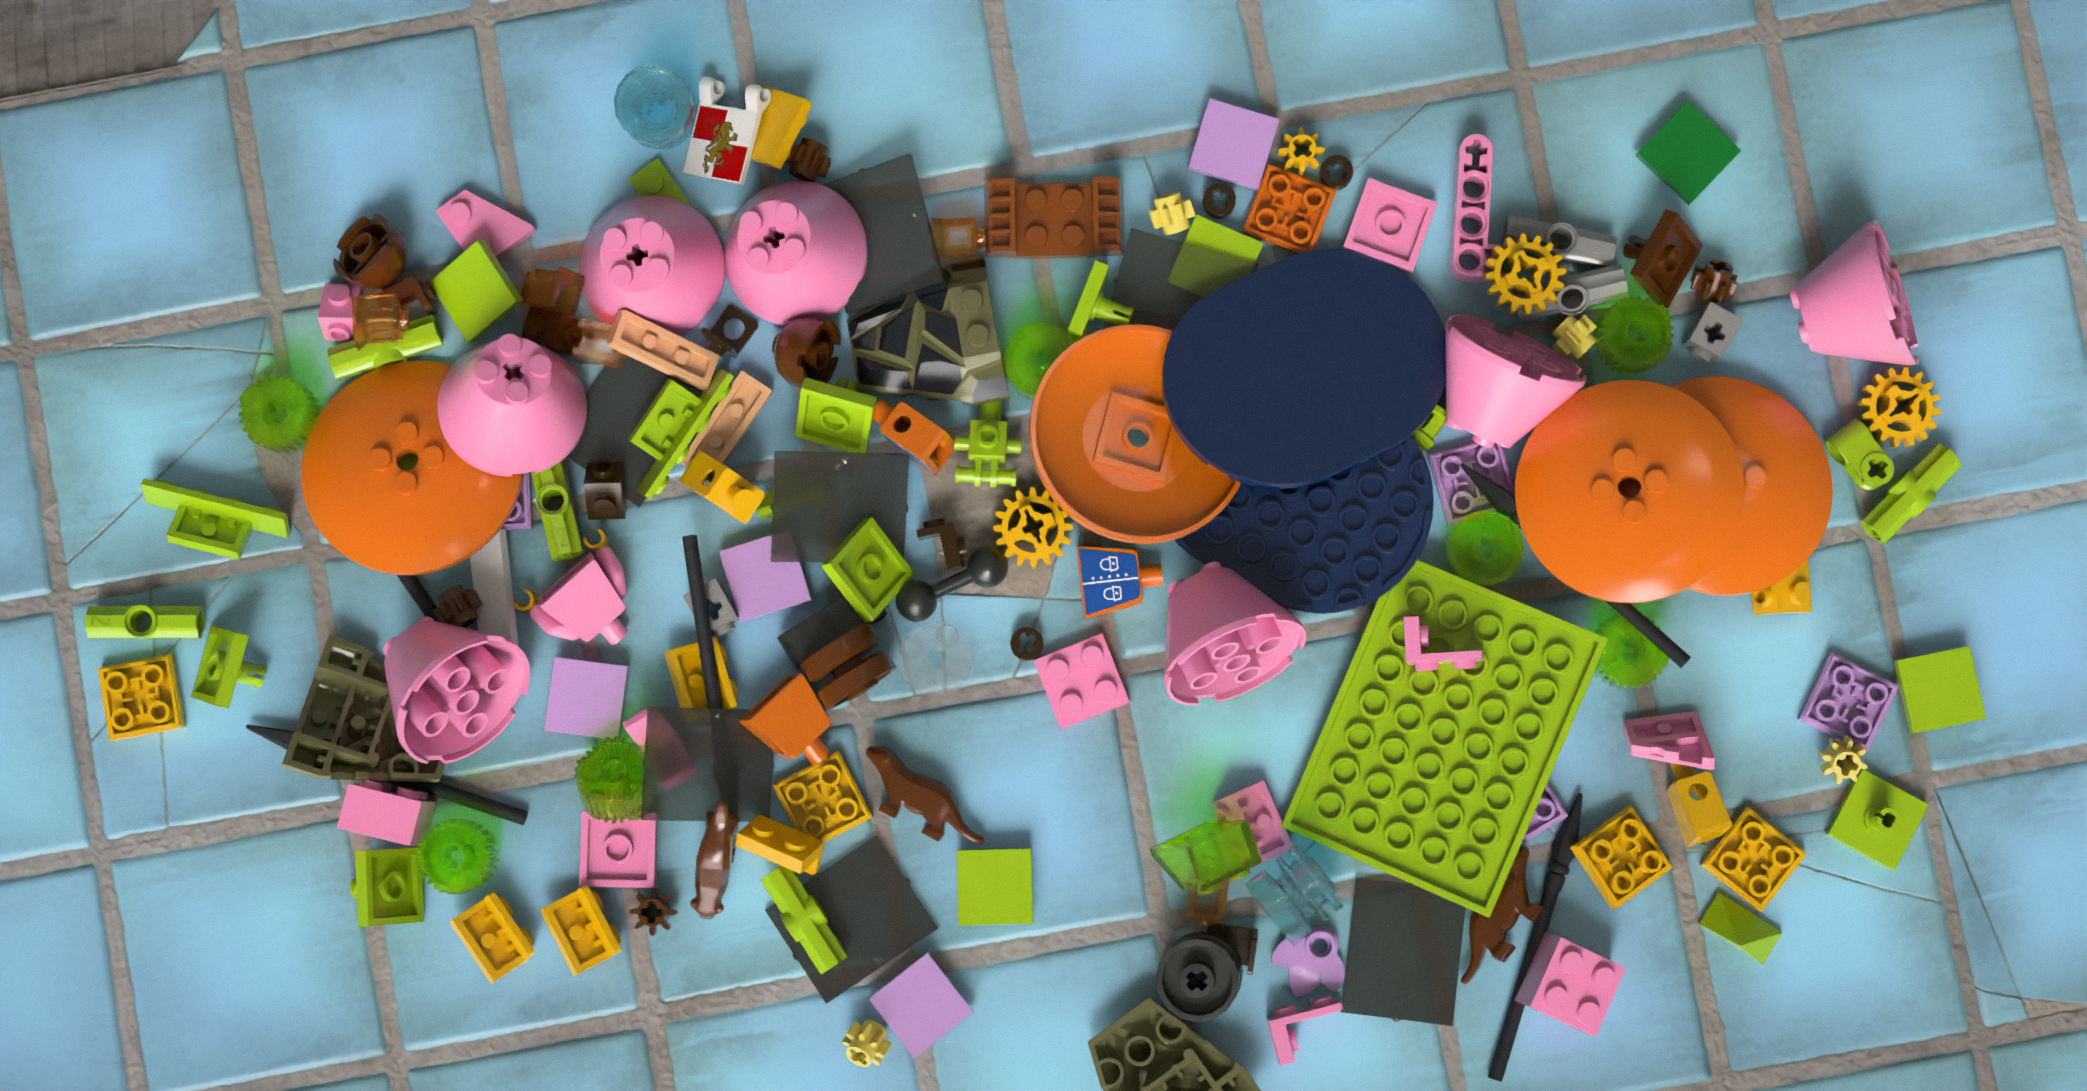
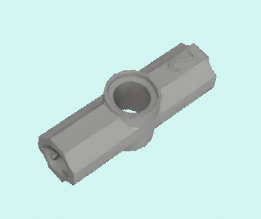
(1582, 245)
(1591, 286)

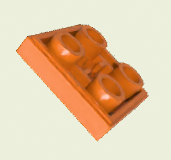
(1288, 210)

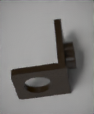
(720, 343)
(1242, 939)

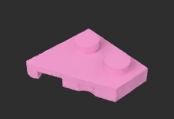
(476, 219)
(1670, 739)

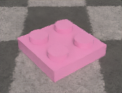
(1390, 225)
(1081, 681)
(618, 853)

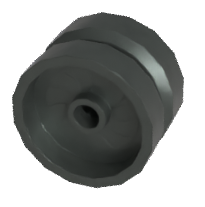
(1194, 998)

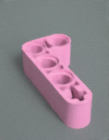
(1473, 208)

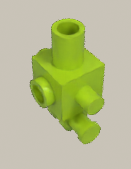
(987, 449)

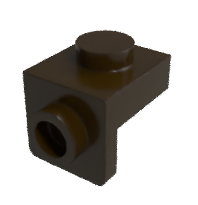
(605, 490)
(953, 547)

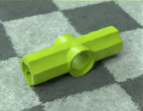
(421, 337)
(1910, 493)
(559, 525)
(123, 622)
(804, 918)

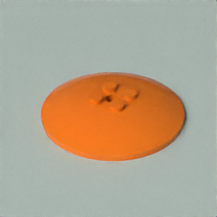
(1083, 449)
(1783, 479)
(391, 515)
(1638, 544)

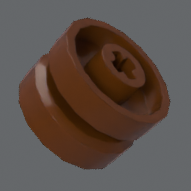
(850, 669)

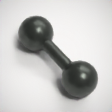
(918, 599)

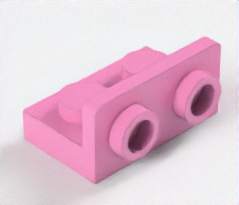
(1257, 807)

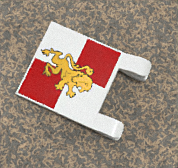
(723, 134)

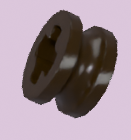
(1347, 171)
(1208, 198)
(1015, 643)

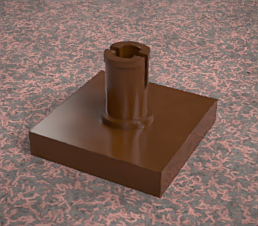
(1663, 258)

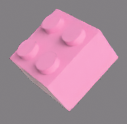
(387, 814)
(1570, 984)

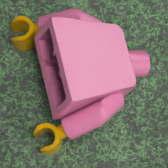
(583, 598)

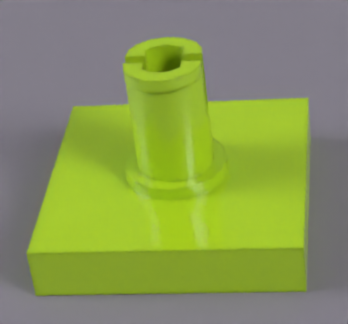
(1094, 305)
(835, 415)
(867, 569)
(223, 667)
(1876, 819)
(388, 887)

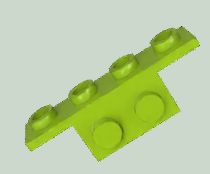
(672, 424)
(212, 521)

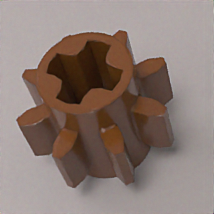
(808, 160)
(1714, 281)
(458, 606)
(661, 903)

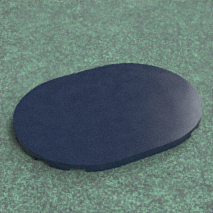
(1304, 368)
(1329, 540)

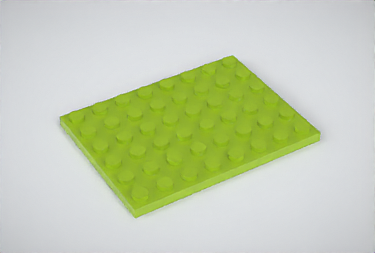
(1447, 762)

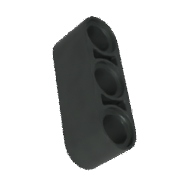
(821, 630)

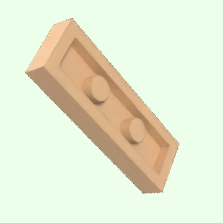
(662, 350)
(730, 420)

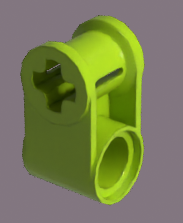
(1858, 452)

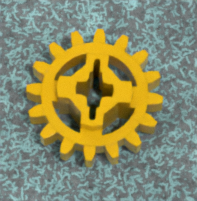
(1529, 288)
(1889, 397)
(1016, 534)

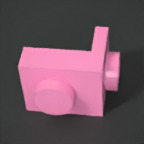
(336, 311)

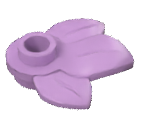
(1310, 967)

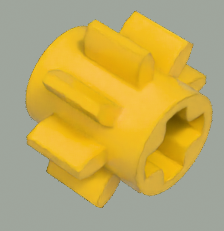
(1299, 142)

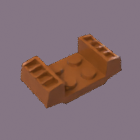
(1054, 219)

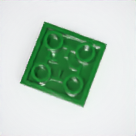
(1688, 153)

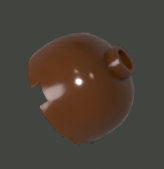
(371, 253)
(806, 350)

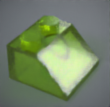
(1208, 855)

